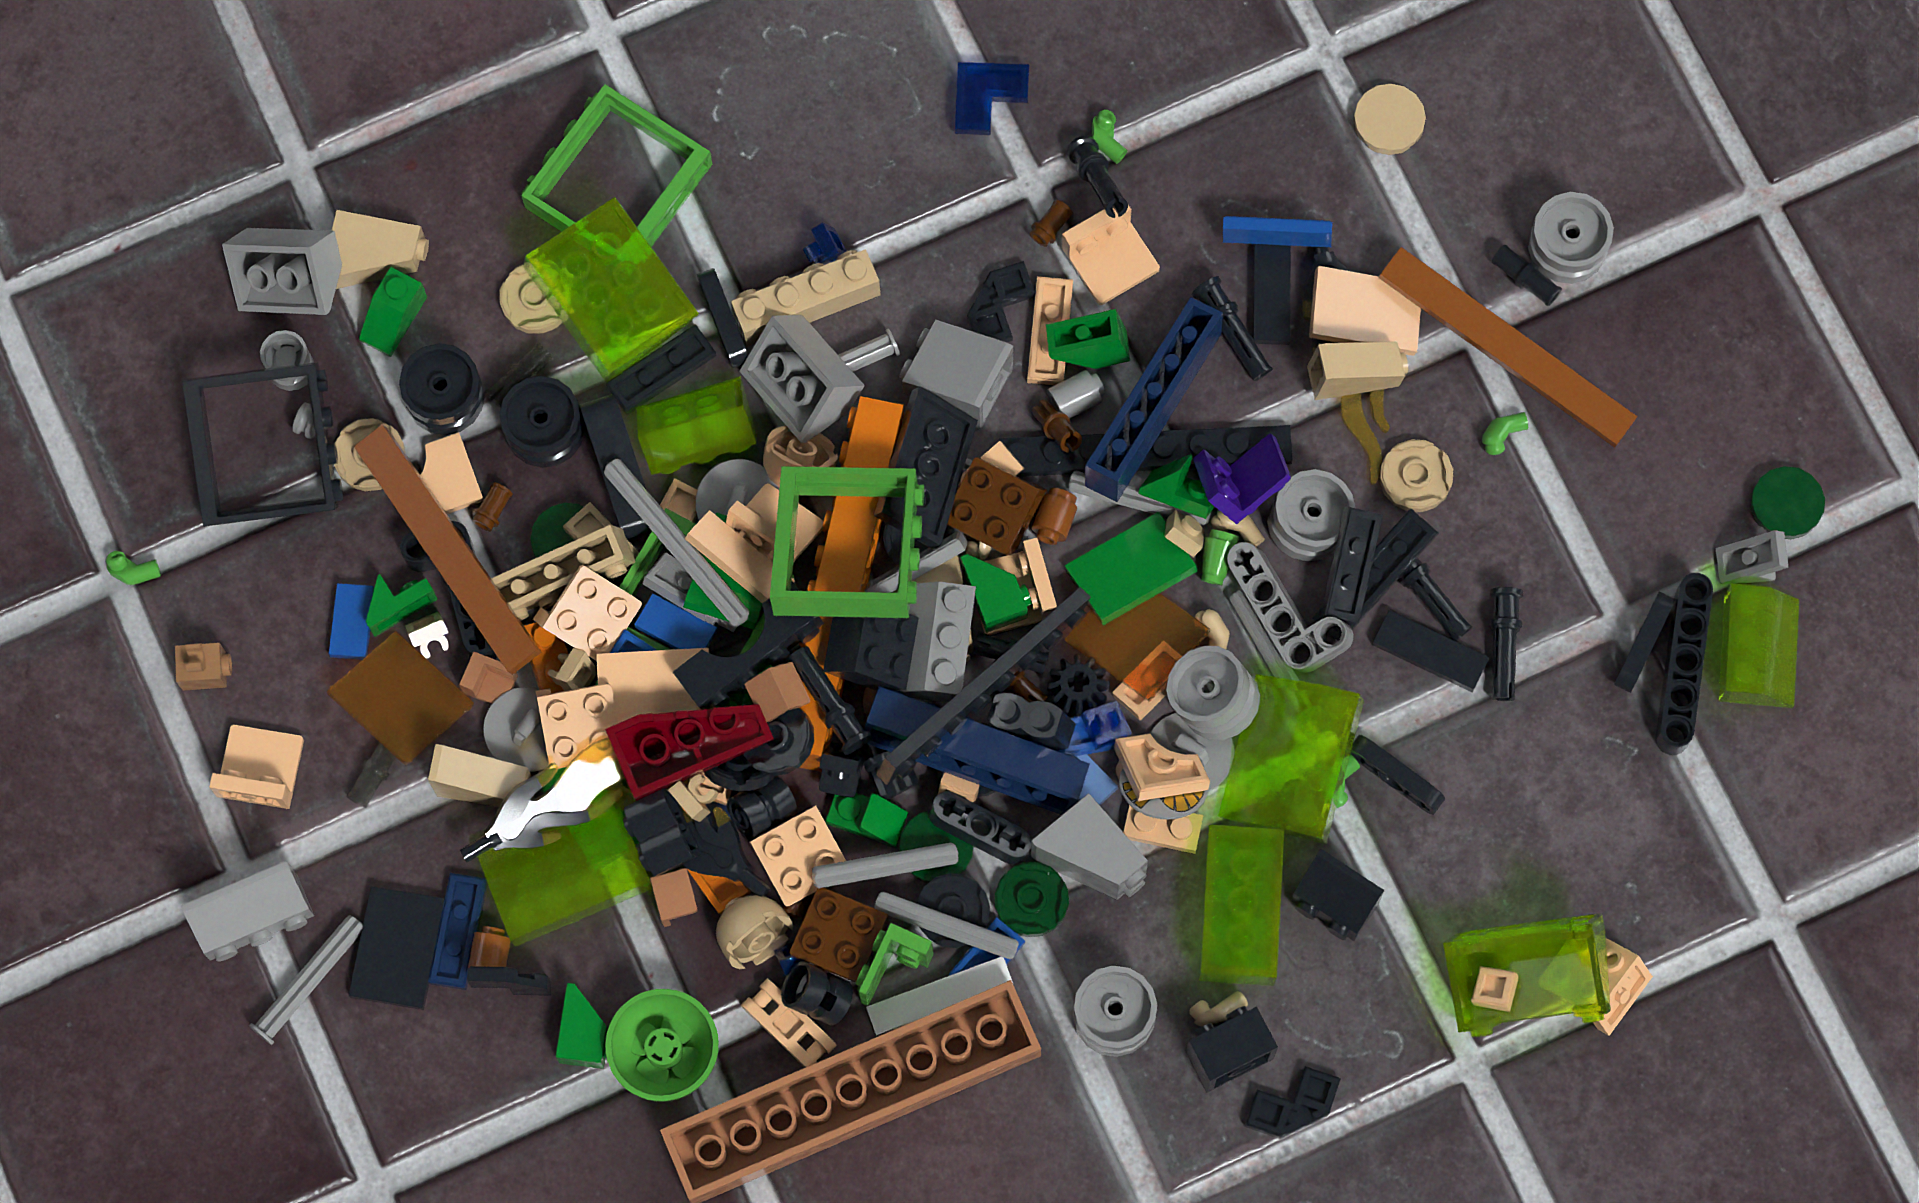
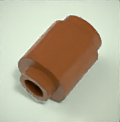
(1055, 516)
(489, 948)

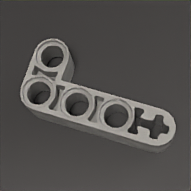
(1280, 604)

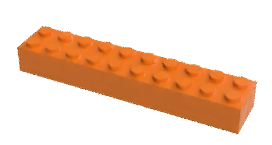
(850, 538)

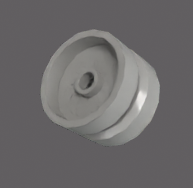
(1570, 237)
(1309, 514)
(1213, 692)
(1111, 1033)

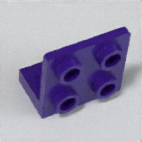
(1247, 482)

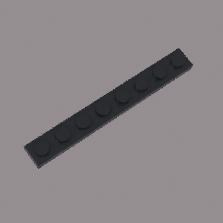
(1044, 456)
(976, 694)

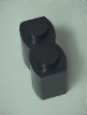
(1032, 720)
(661, 832)

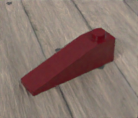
(681, 744)

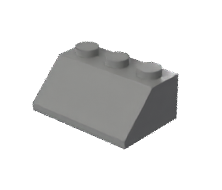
(283, 270)
(800, 376)
(940, 640)
(248, 911)

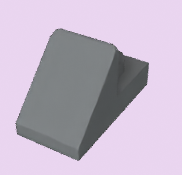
(1752, 559)

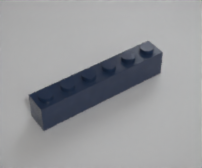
(1153, 399)
(982, 754)

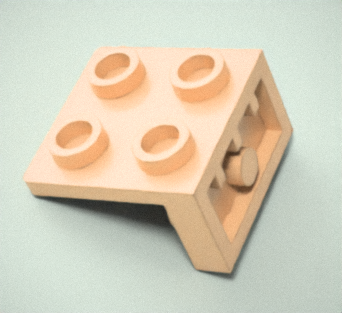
(1108, 255)
(758, 522)
(1029, 570)
(590, 613)
(575, 720)
(258, 767)
(793, 851)
(1626, 981)

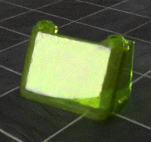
(1557, 964)

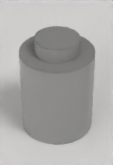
(1076, 394)

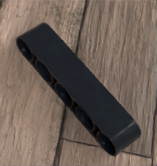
(1685, 646)

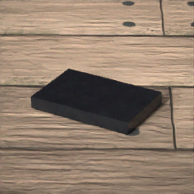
(396, 948)

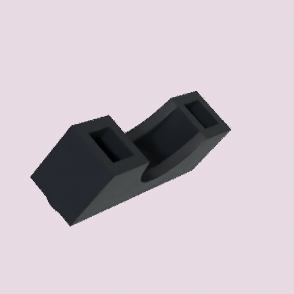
(715, 678)

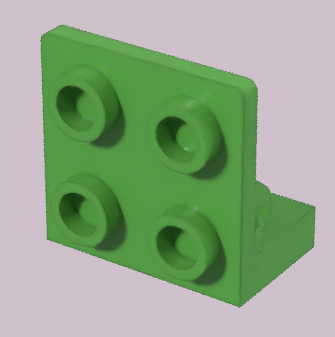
(909, 947)

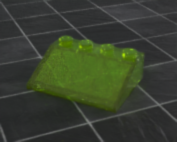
(610, 289)
(1293, 758)
(565, 880)

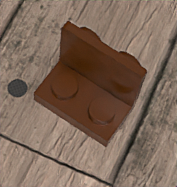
(995, 506)
(838, 934)

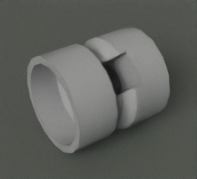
(285, 349)

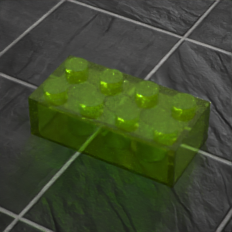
(1241, 905)

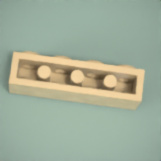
(812, 294)
(546, 577)

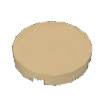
(1389, 119)
(526, 305)
(350, 464)
(1416, 475)

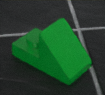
(1173, 488)
(389, 610)
(868, 818)

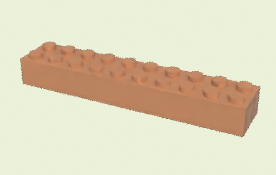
(851, 1092)

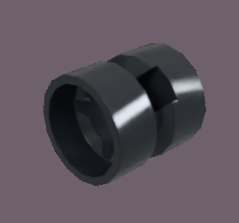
(759, 809)
(817, 993)

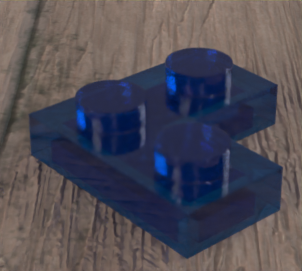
(980, 86)

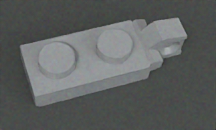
(673, 582)

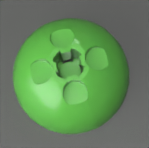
(656, 1025)

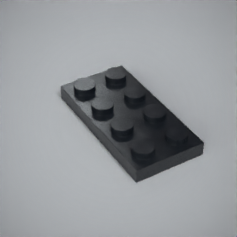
(936, 444)

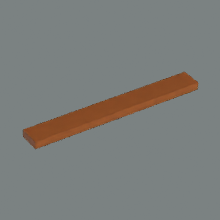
(1507, 347)
(447, 549)

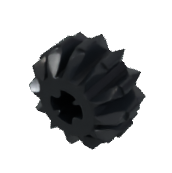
(1065, 678)

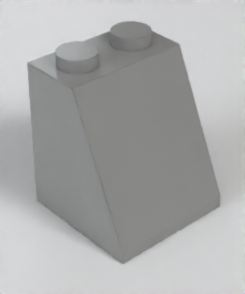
(959, 368)
(1091, 850)

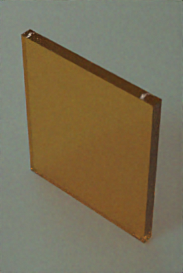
(1140, 643)
(400, 698)

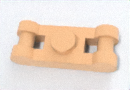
(788, 1025)

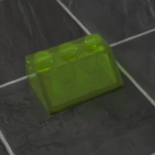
(695, 426)
(1759, 646)

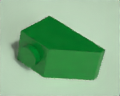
(392, 311)
(1089, 340)
(997, 593)
(581, 1032)

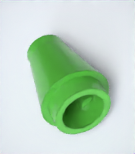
(1215, 556)

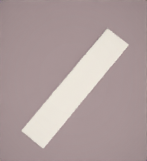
(937, 995)

